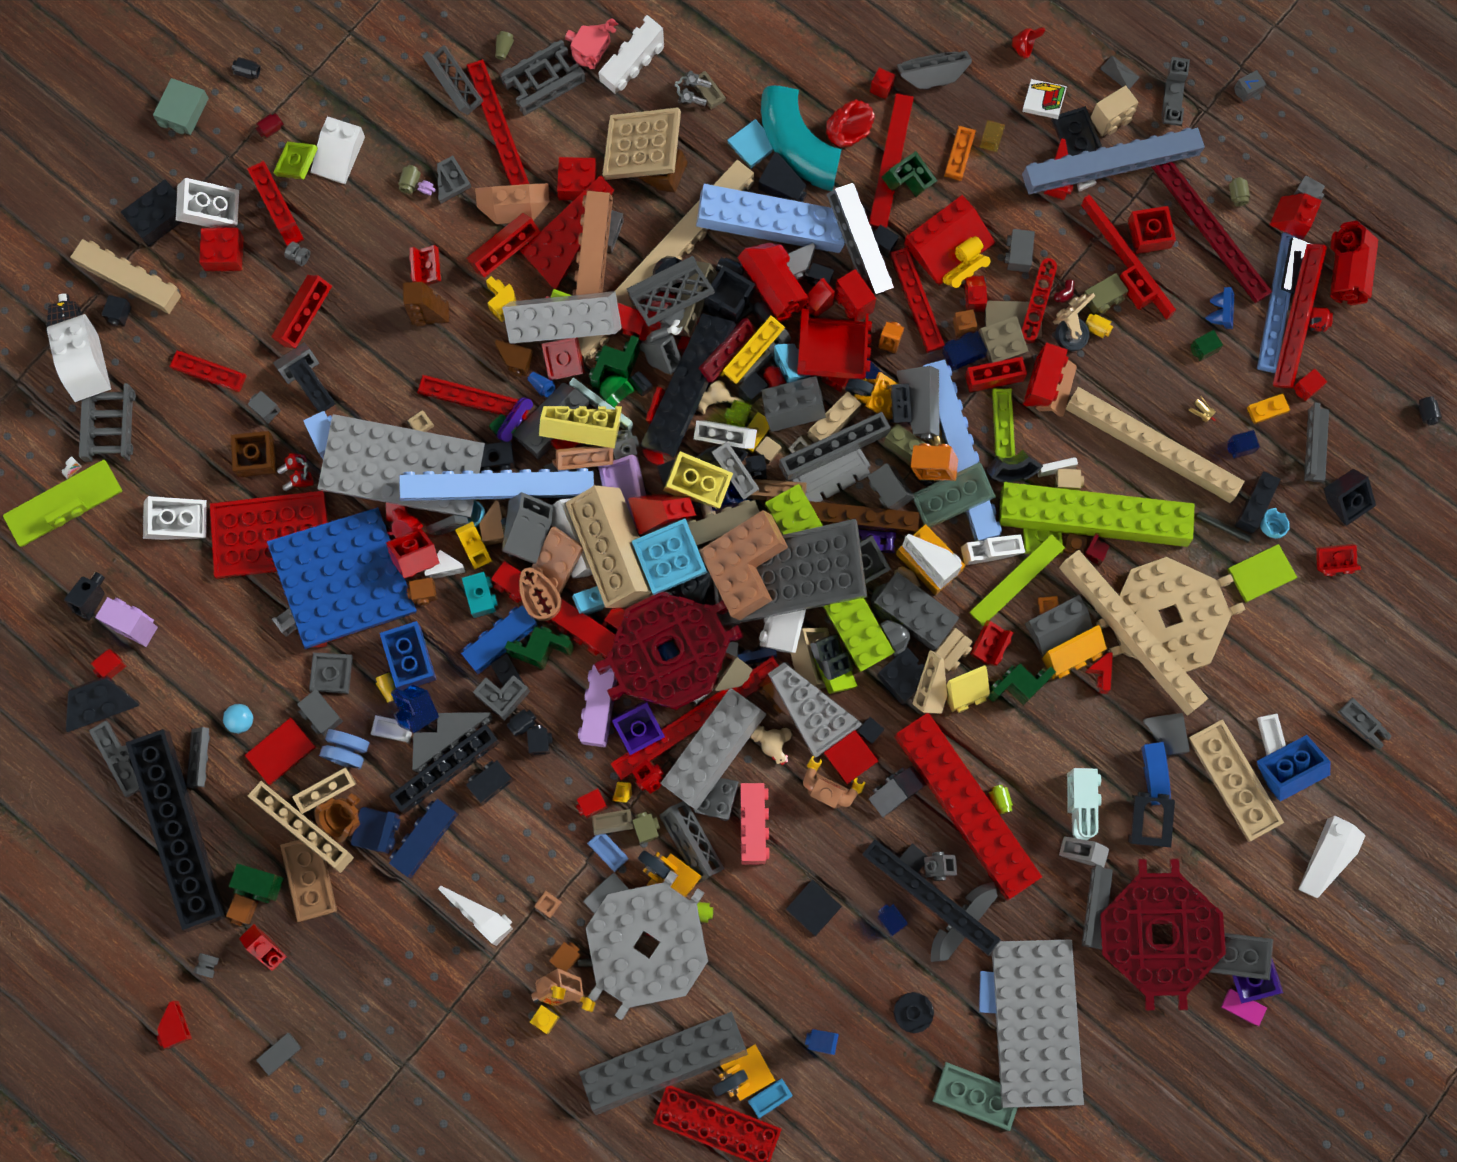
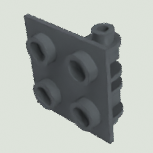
(719, 800)

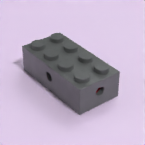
(916, 610)

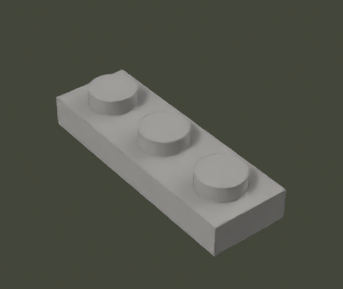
(741, 478)

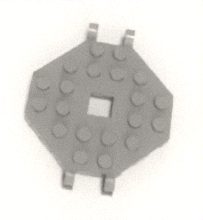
(675, 961)

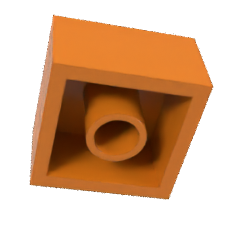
(934, 462)

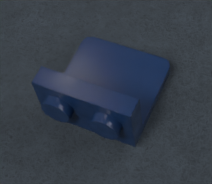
(376, 830)

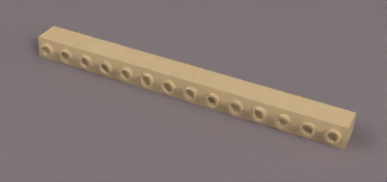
(676, 243)

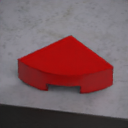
(653, 457)

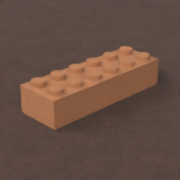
(593, 243)

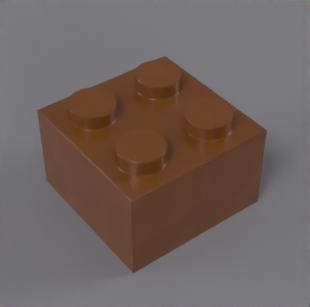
(253, 454)

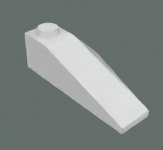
(1334, 851)
(488, 922)

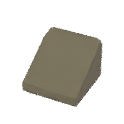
(800, 443)

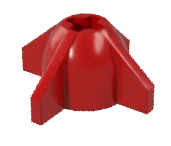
(403, 523)

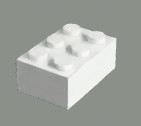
(207, 204)

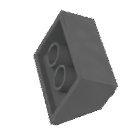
(1059, 624)

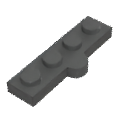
(115, 757)

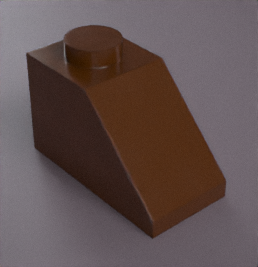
(515, 357)

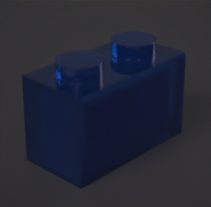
(964, 351)

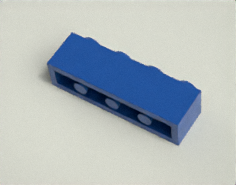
(492, 643)

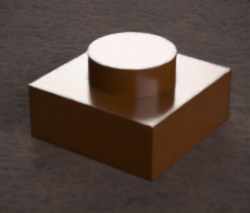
(1075, 543)

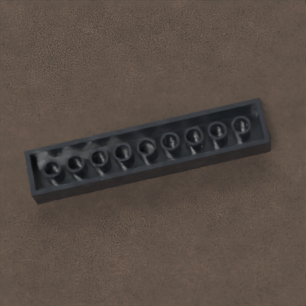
(176, 830)

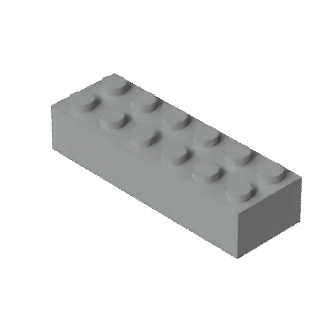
(562, 317)
(713, 748)

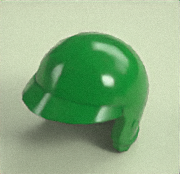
(614, 389)

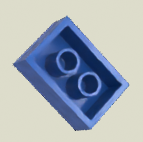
(408, 656)

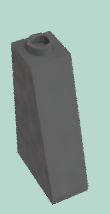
(923, 399)

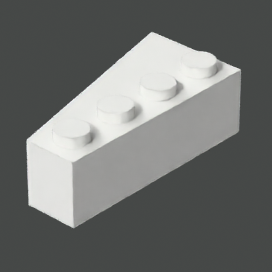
(633, 55)

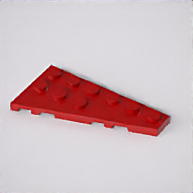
(558, 242)

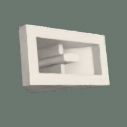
(447, 567)

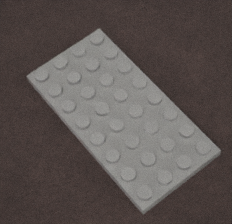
(370, 456)
(1037, 1024)

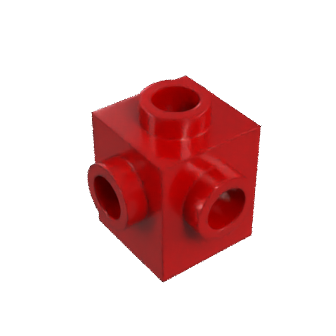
(648, 776)

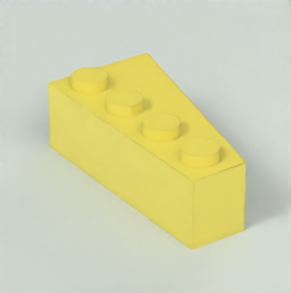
(581, 424)

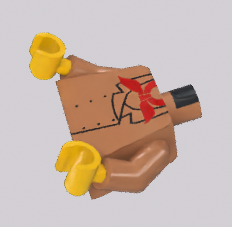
(827, 790)
(559, 988)

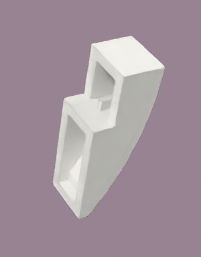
(992, 549)

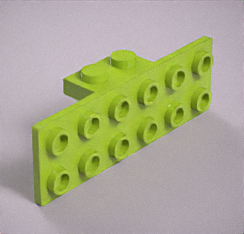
(62, 503)

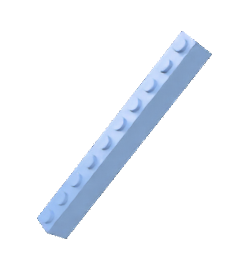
(956, 435)
(493, 485)

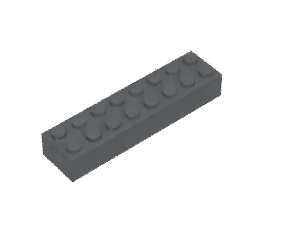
(663, 1063)

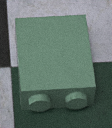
(180, 107)

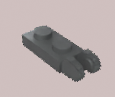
(1364, 722)

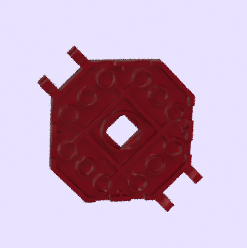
(681, 678)
(1195, 932)

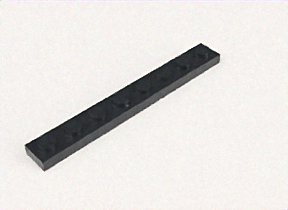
(931, 897)

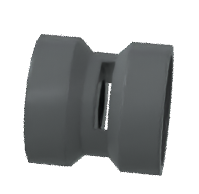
(296, 253)
(206, 965)

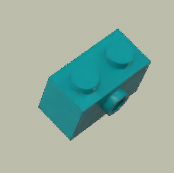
(479, 594)

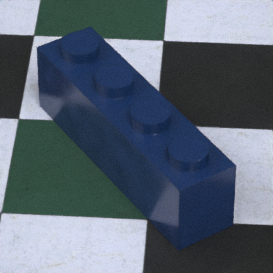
(423, 838)

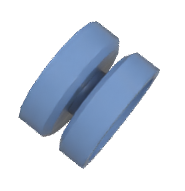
(344, 749)

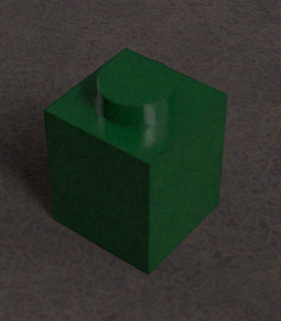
(1206, 345)

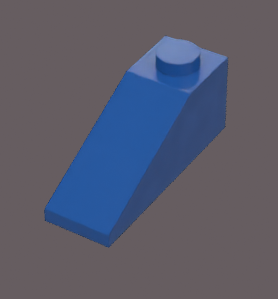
(821, 1041)

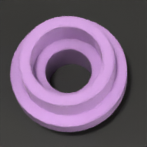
(426, 187)

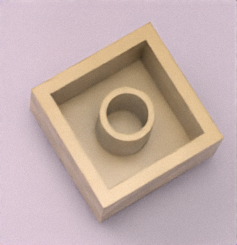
(1114, 111)

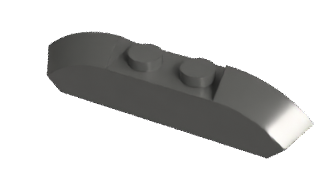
(946, 943)

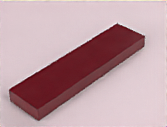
(727, 350)

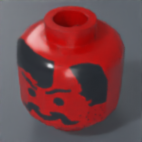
(1320, 319)

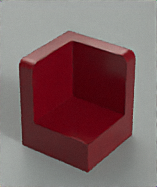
(1096, 550)

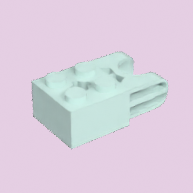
(1083, 801)

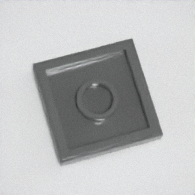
(331, 673)

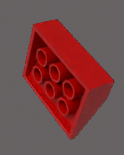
(937, 239)

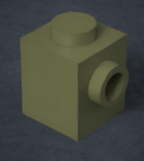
(646, 827)

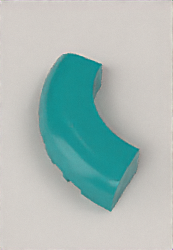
(794, 141)

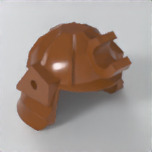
(338, 817)

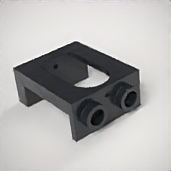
(1140, 802)

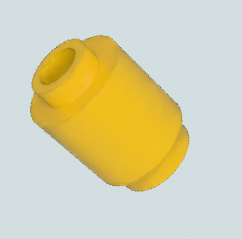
(969, 249)
(1099, 325)

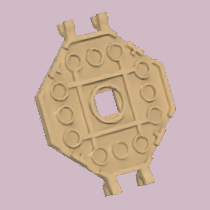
(1198, 604)

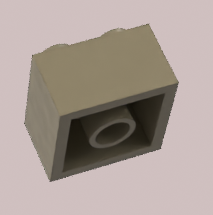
(1003, 340)

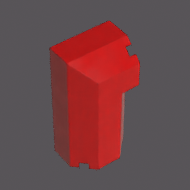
(1353, 263)
(773, 279)

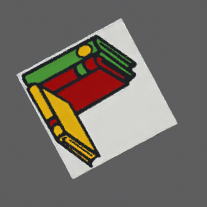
(1044, 99)

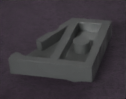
(451, 179)

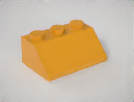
(1076, 652)

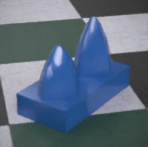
(1225, 315)

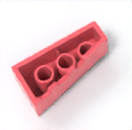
(753, 824)

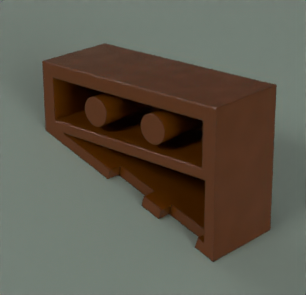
(423, 305)

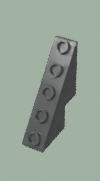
(450, 731)

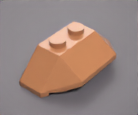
(506, 203)

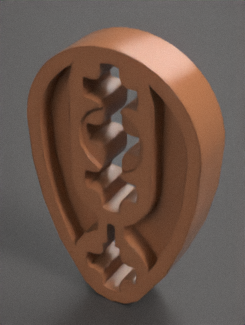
(531, 602)

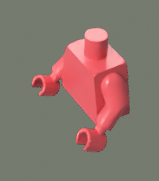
(590, 43)

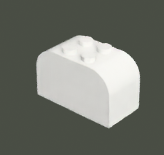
(78, 357)

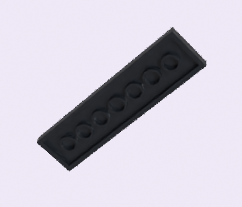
(685, 387)

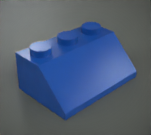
(1294, 767)

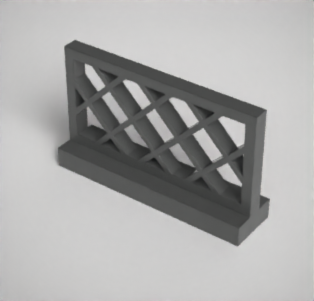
(663, 282)

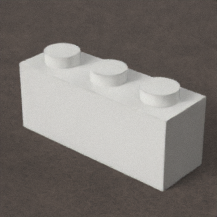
(720, 433)

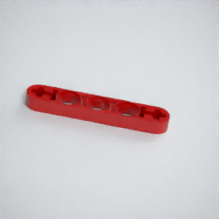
(1039, 292)

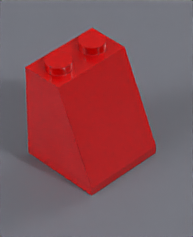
(659, 511)

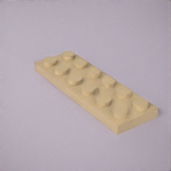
(1235, 780)

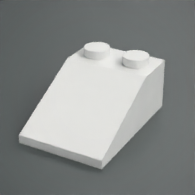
(337, 150)
(174, 518)
(934, 560)

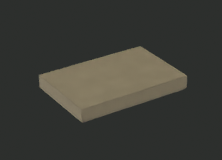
(1002, 310)

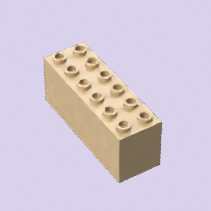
(607, 538)

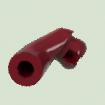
(1065, 294)

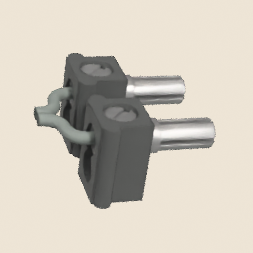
(692, 80)

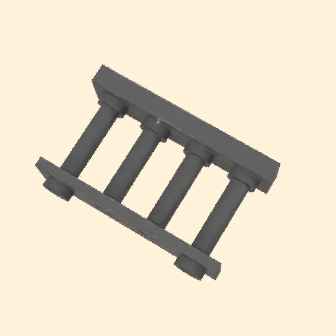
(89, 432)

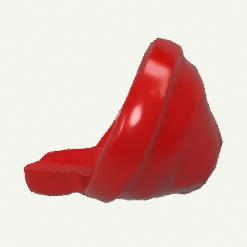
(1024, 41)

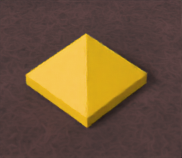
(622, 792)

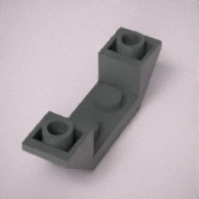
(1173, 93)

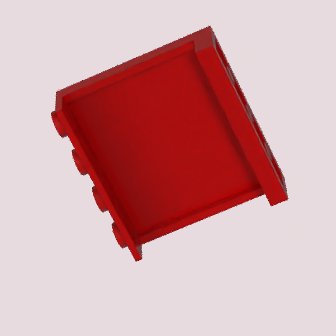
(834, 347)

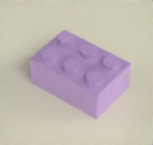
(127, 621)

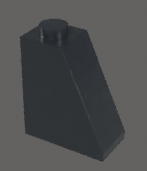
(781, 181)

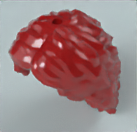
(850, 123)

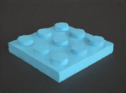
(669, 556)

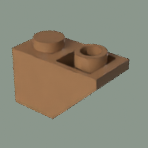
(491, 525)

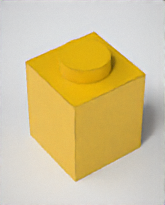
(544, 1019)

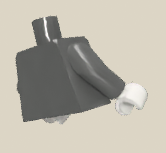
(662, 349)

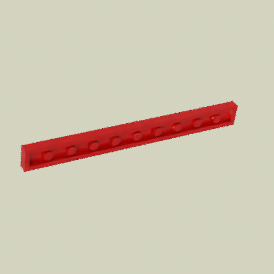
(689, 722)

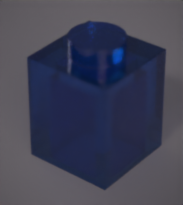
(1243, 444)
(891, 919)

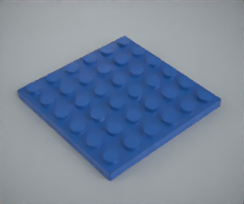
(340, 578)

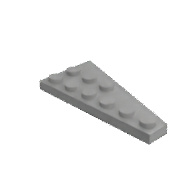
(814, 713)

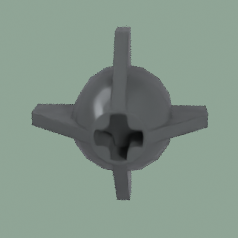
(896, 635)

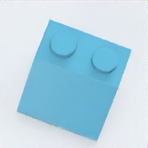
(787, 360)

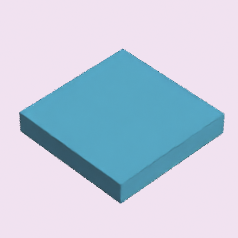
(751, 143)

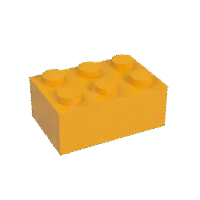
(928, 535)

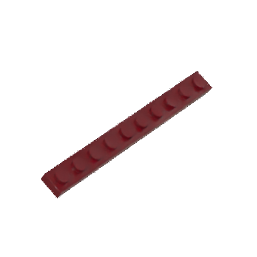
(1212, 231)

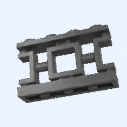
(549, 89)

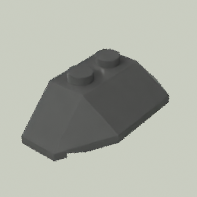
(935, 69)

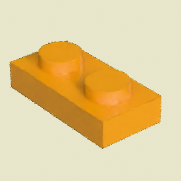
(1268, 408)

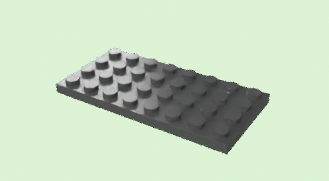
(813, 572)

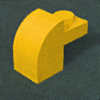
(503, 296)
(473, 545)

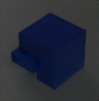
(414, 707)

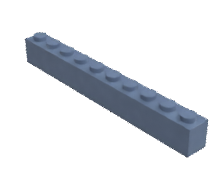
(1112, 160)

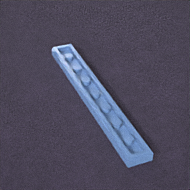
(1276, 313)

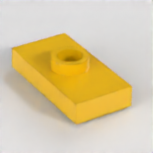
(761, 425)

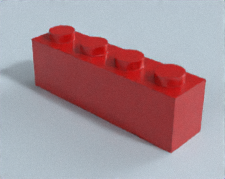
(503, 245)
(301, 311)

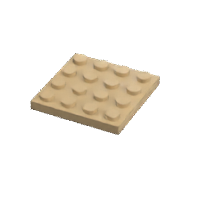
(642, 143)

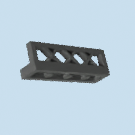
(447, 81)
(1316, 444)
(688, 842)
(1099, 893)

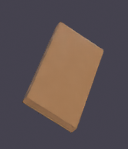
(308, 881)

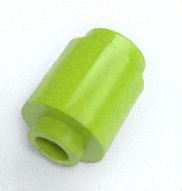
(1001, 799)
(705, 912)

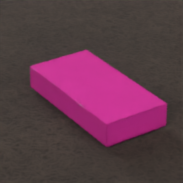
(1250, 1011)

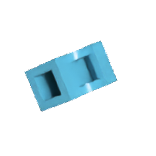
(588, 601)

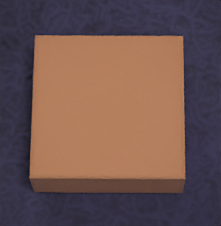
(548, 904)

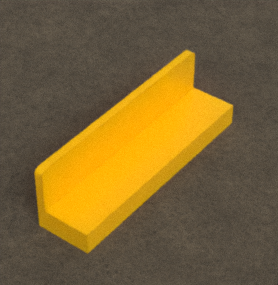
(753, 349)

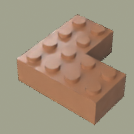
(734, 561)

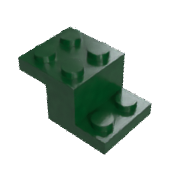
(614, 362)
(539, 647)
(1020, 683)

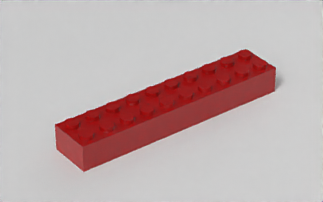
(967, 806)

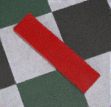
(208, 371)

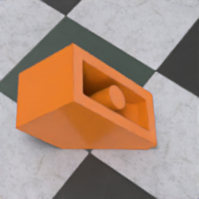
(891, 337)

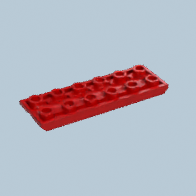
(716, 1125)

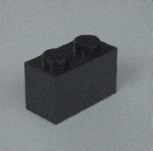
(489, 782)

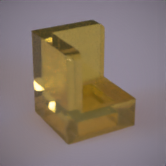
(992, 136)

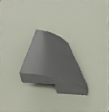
(1171, 731)

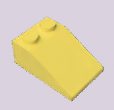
(698, 480)
(968, 689)

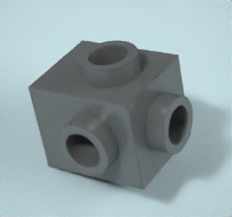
(625, 444)
(940, 866)

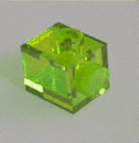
(738, 414)

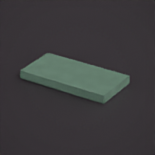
(951, 498)
(973, 1096)

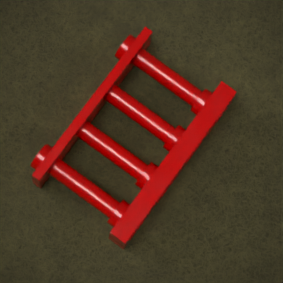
(275, 203)

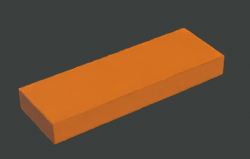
(959, 153)

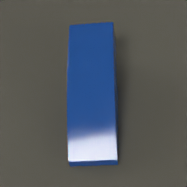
(1156, 770)

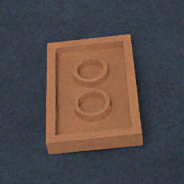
(558, 558)

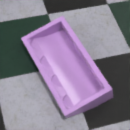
(627, 476)

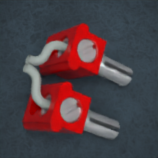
(299, 478)

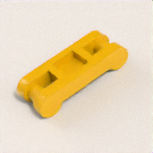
(965, 270)

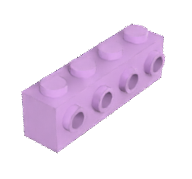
(598, 708)

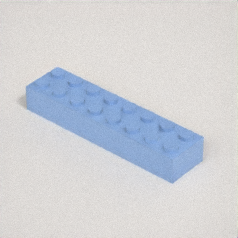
(769, 218)

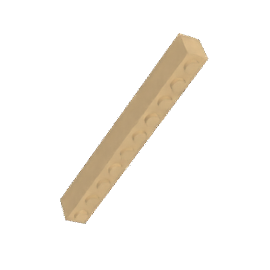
(1155, 445)
(1133, 632)

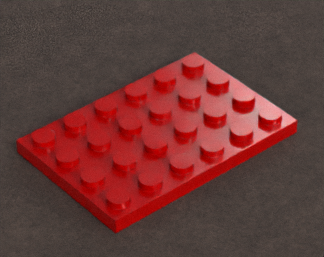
(245, 526)

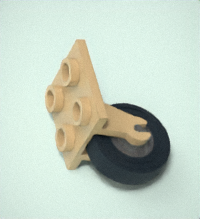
(1071, 331)

